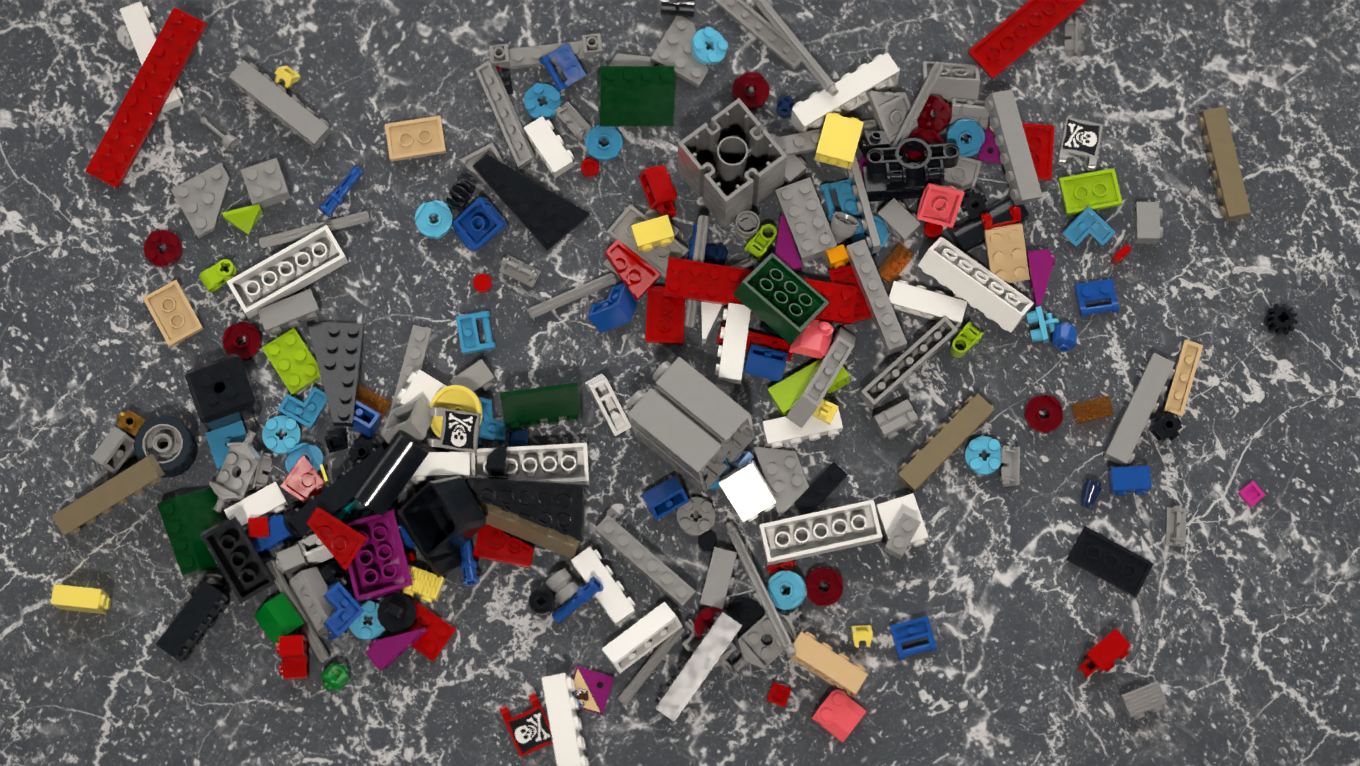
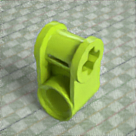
(759, 244)
(216, 276)
(968, 337)

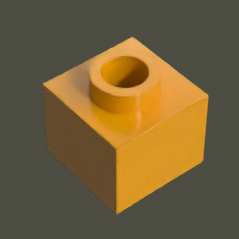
(836, 257)

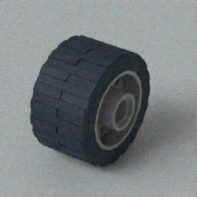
(165, 431)

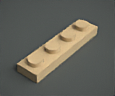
(1183, 378)

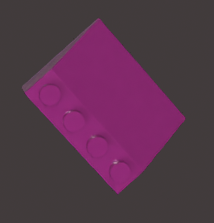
(381, 561)

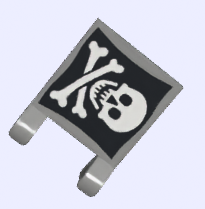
(1081, 139)
(458, 431)

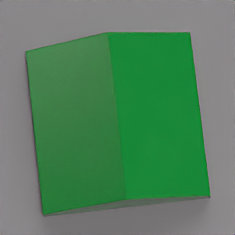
(279, 618)

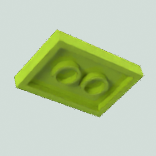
(1092, 189)
(292, 361)

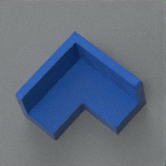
(613, 311)
(345, 607)

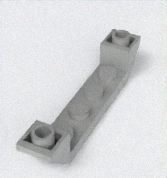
(530, 56)
(823, 377)

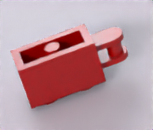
(659, 190)
(1105, 653)

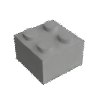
(266, 183)
(409, 420)

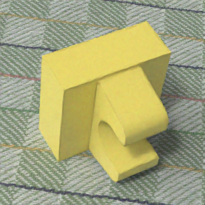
(287, 75)
(825, 411)
(862, 633)

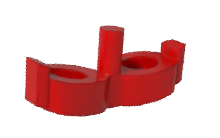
(787, 566)

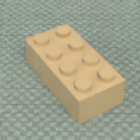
(828, 665)

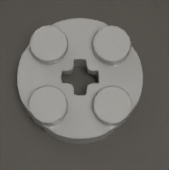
(704, 524)

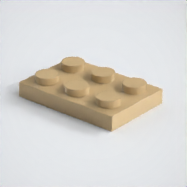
(415, 138)
(1007, 252)
(173, 313)

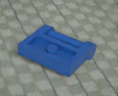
(568, 63)
(1095, 292)
(911, 631)

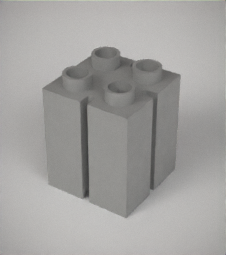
(731, 163)
(690, 423)

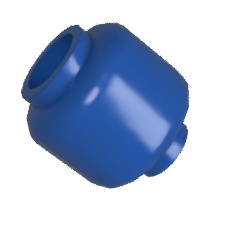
(1064, 336)

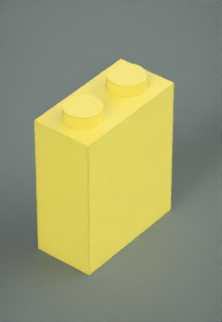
(839, 140)
(80, 599)

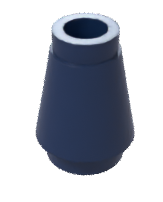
(1090, 493)

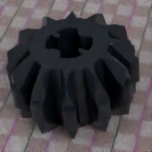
(460, 194)
(1288, 317)

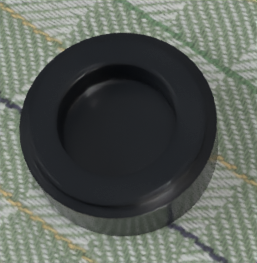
(707, 542)

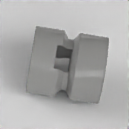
(747, 225)
(562, 585)

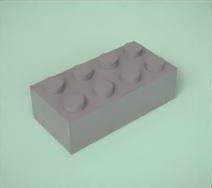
(805, 219)

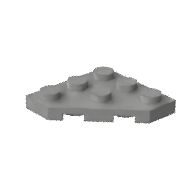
(676, 52)
(203, 198)

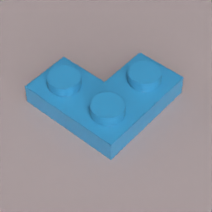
(1088, 223)
(307, 412)
(489, 427)

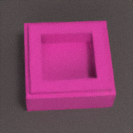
(1251, 494)

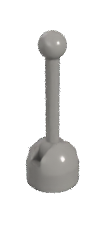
(228, 141)

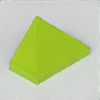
(244, 218)

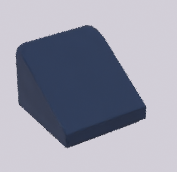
(715, 254)
(519, 438)

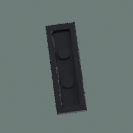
(820, 489)

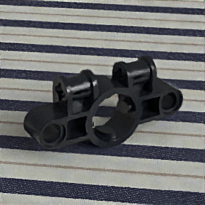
(935, 160)

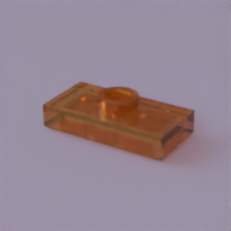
(895, 264)
(373, 401)
(1092, 410)

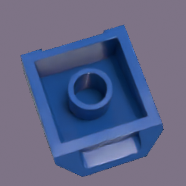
(479, 224)

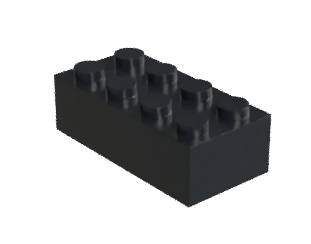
(237, 558)
(193, 622)

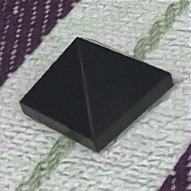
(336, 442)

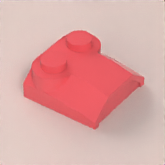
(940, 204)
(814, 340)
(839, 714)

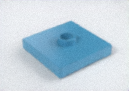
(220, 437)

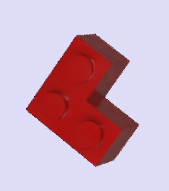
(294, 657)

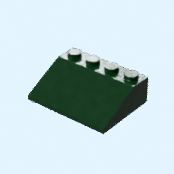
(635, 96)
(780, 298)
(541, 405)
(184, 521)

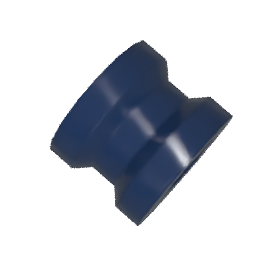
(785, 103)

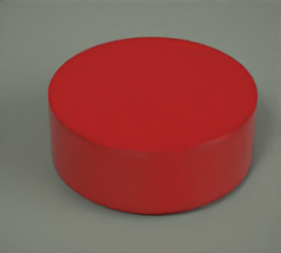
(590, 168)
(932, 230)
(482, 283)

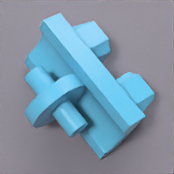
(1037, 317)

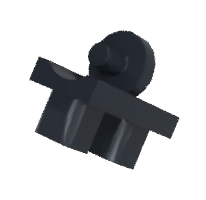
(678, 8)

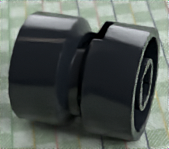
(332, 573)
(541, 603)

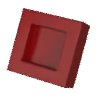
(1121, 254)
(258, 527)
(779, 694)

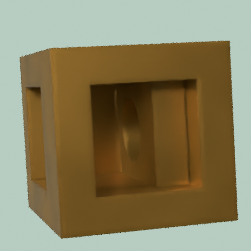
(125, 417)

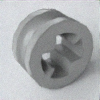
(214, 579)

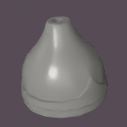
(843, 226)

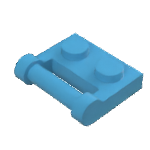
(844, 195)
(469, 333)

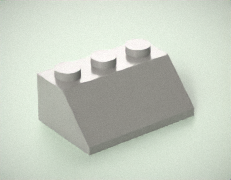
(954, 81)
(309, 591)

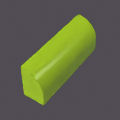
(790, 389)

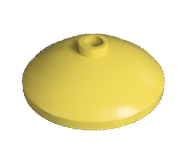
(454, 398)

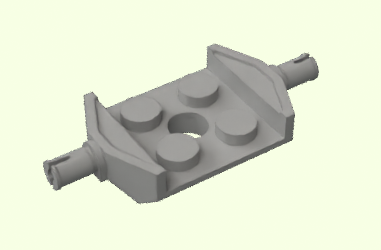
(229, 486)
(752, 648)

